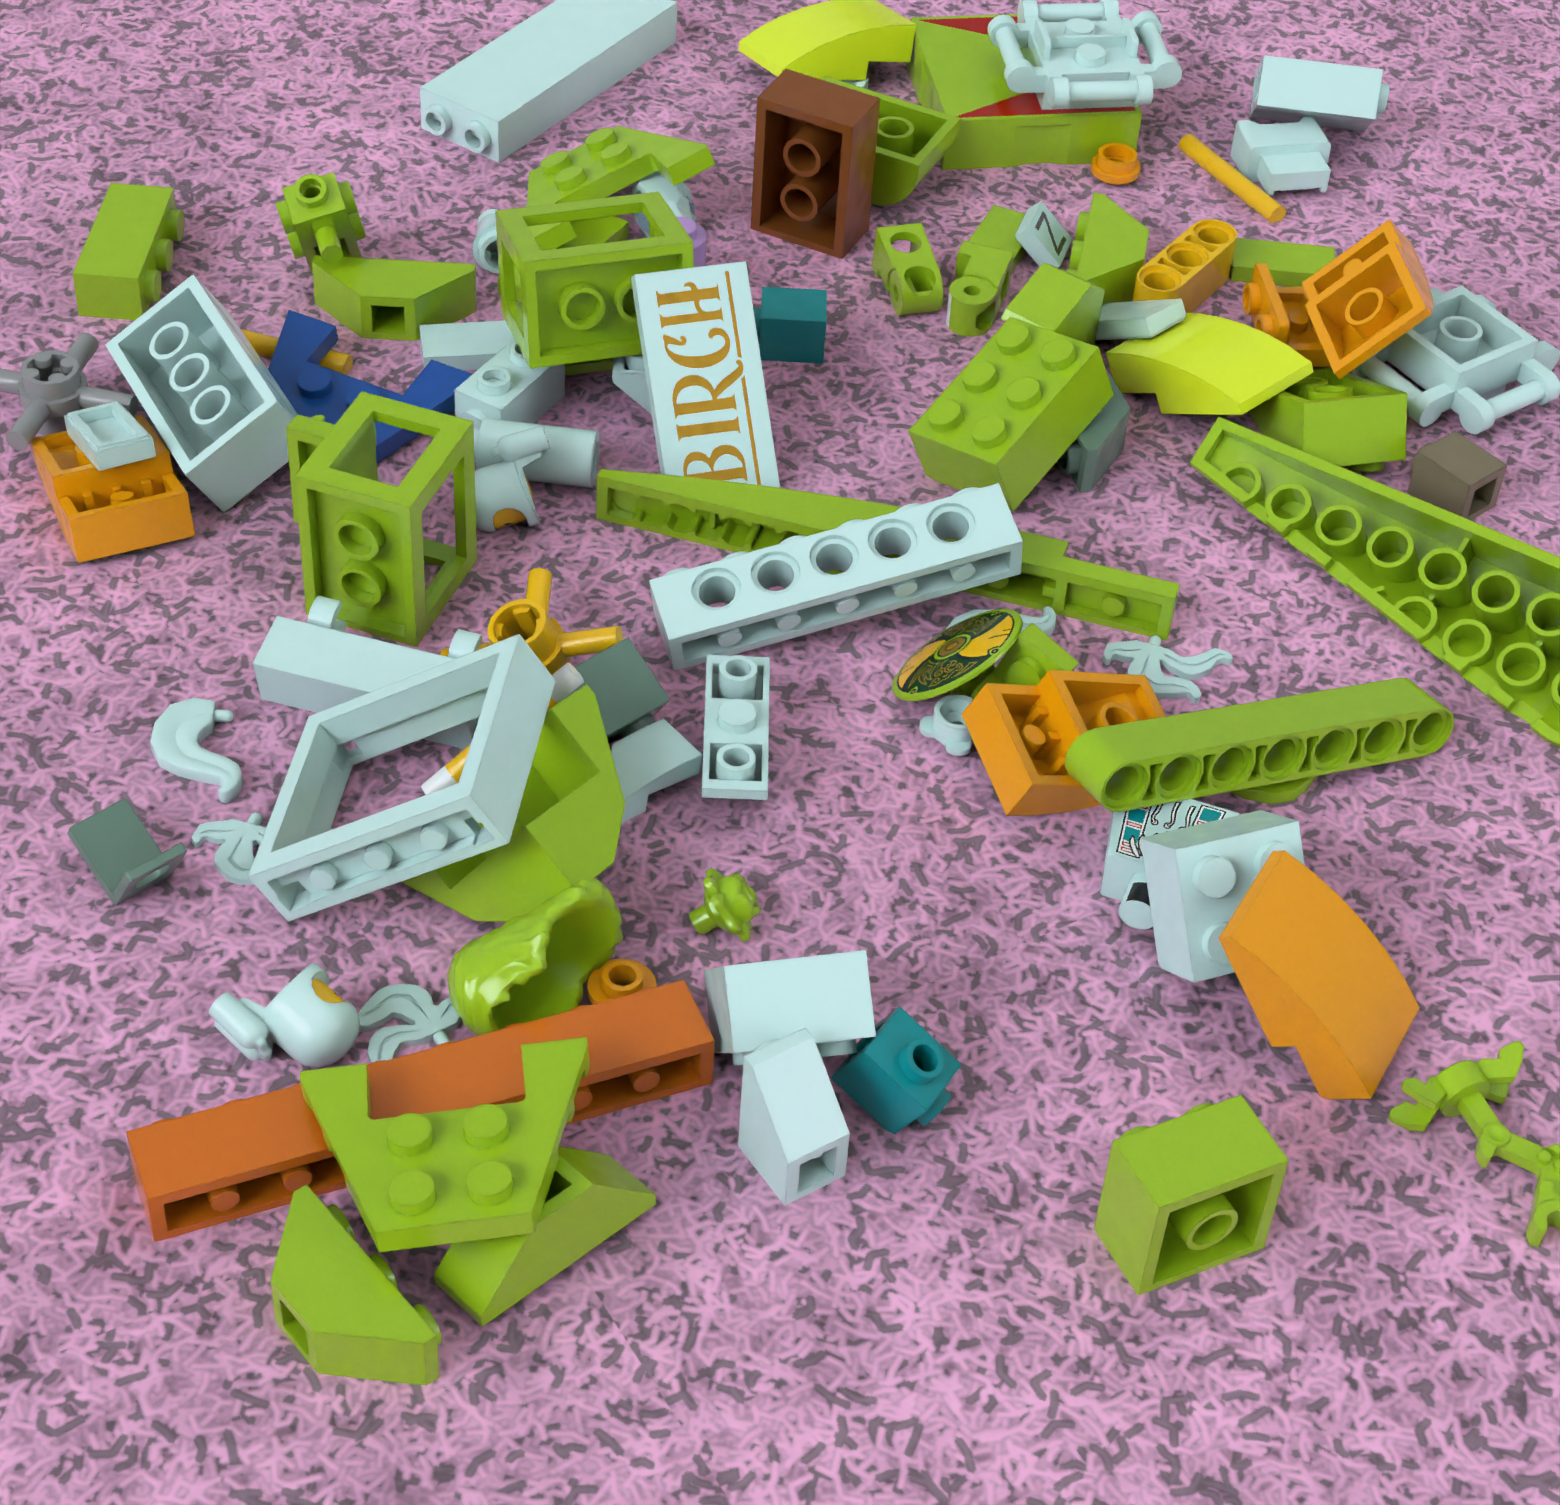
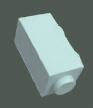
(509, 389)

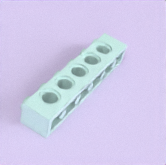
(814, 600)

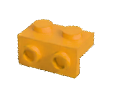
(1282, 314)

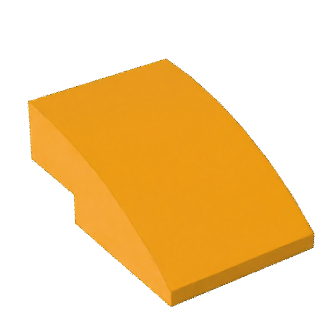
(1367, 297)
(116, 506)
(1029, 728)
(1318, 978)

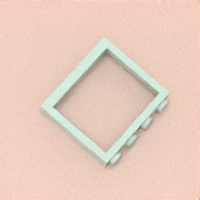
(312, 868)

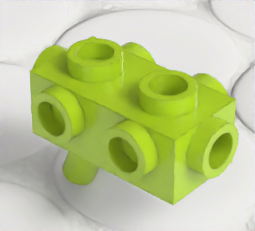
(321, 218)

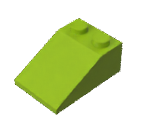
(1338, 420)

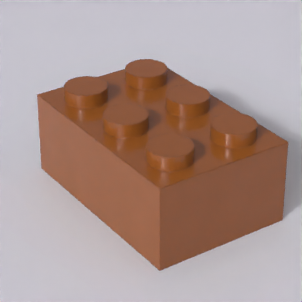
(814, 163)

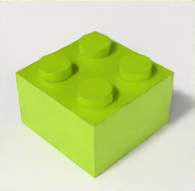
(1189, 1193)

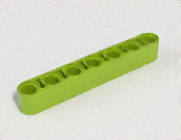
(1257, 743)

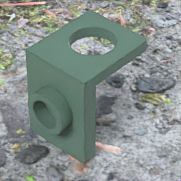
(123, 852)

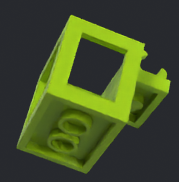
(581, 297)
(367, 536)

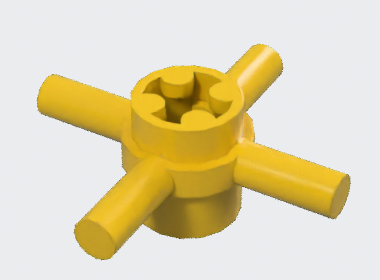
(544, 633)

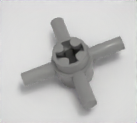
(51, 387)

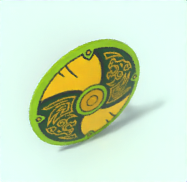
(958, 656)

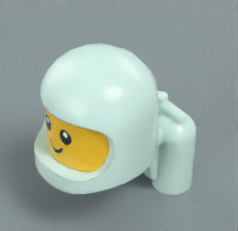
(503, 487)
(302, 1020)

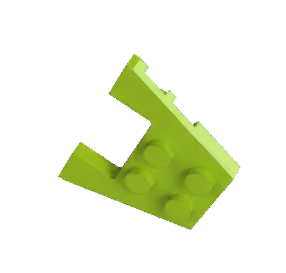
(605, 165)
(450, 1170)

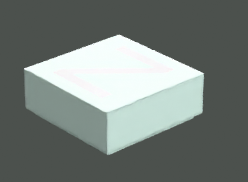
(1043, 236)

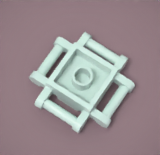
(1083, 54)
(1465, 361)

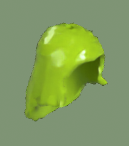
(535, 960)

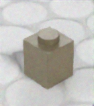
(1457, 476)

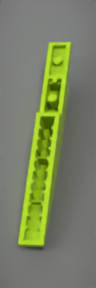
(760, 516)

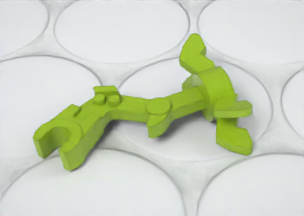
(1462, 1092)

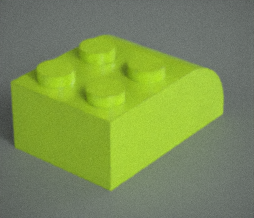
(907, 144)

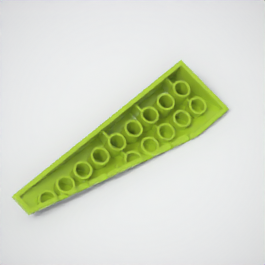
(1443, 580)

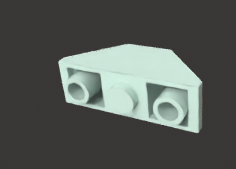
(736, 727)

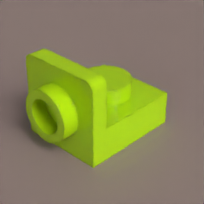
(1029, 660)

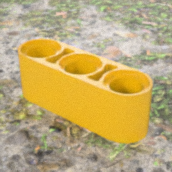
(1190, 265)

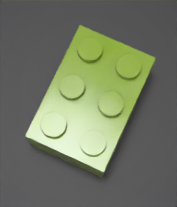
(1012, 411)

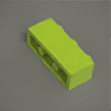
(127, 251)

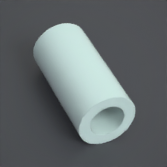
(568, 462)

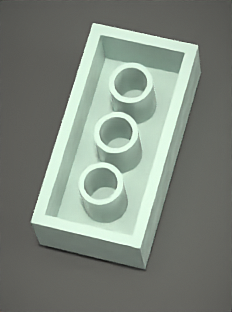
(206, 392)

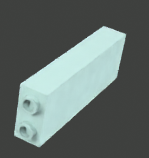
(543, 71)

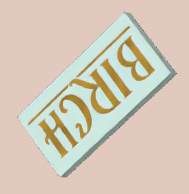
(705, 374)

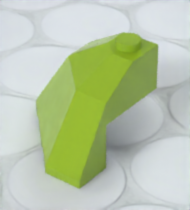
(562, 828)

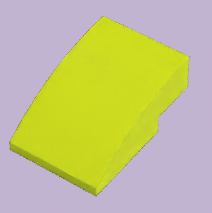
(832, 39)
(1207, 366)

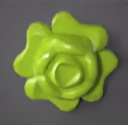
(727, 905)

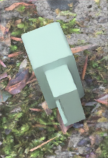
(1282, 154)

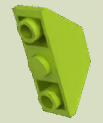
(1109, 249)
(392, 295)
(1059, 304)
(583, 1208)
(346, 1304)

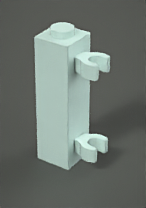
(324, 666)

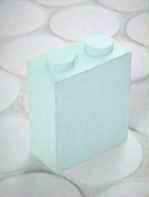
(1330, 92)

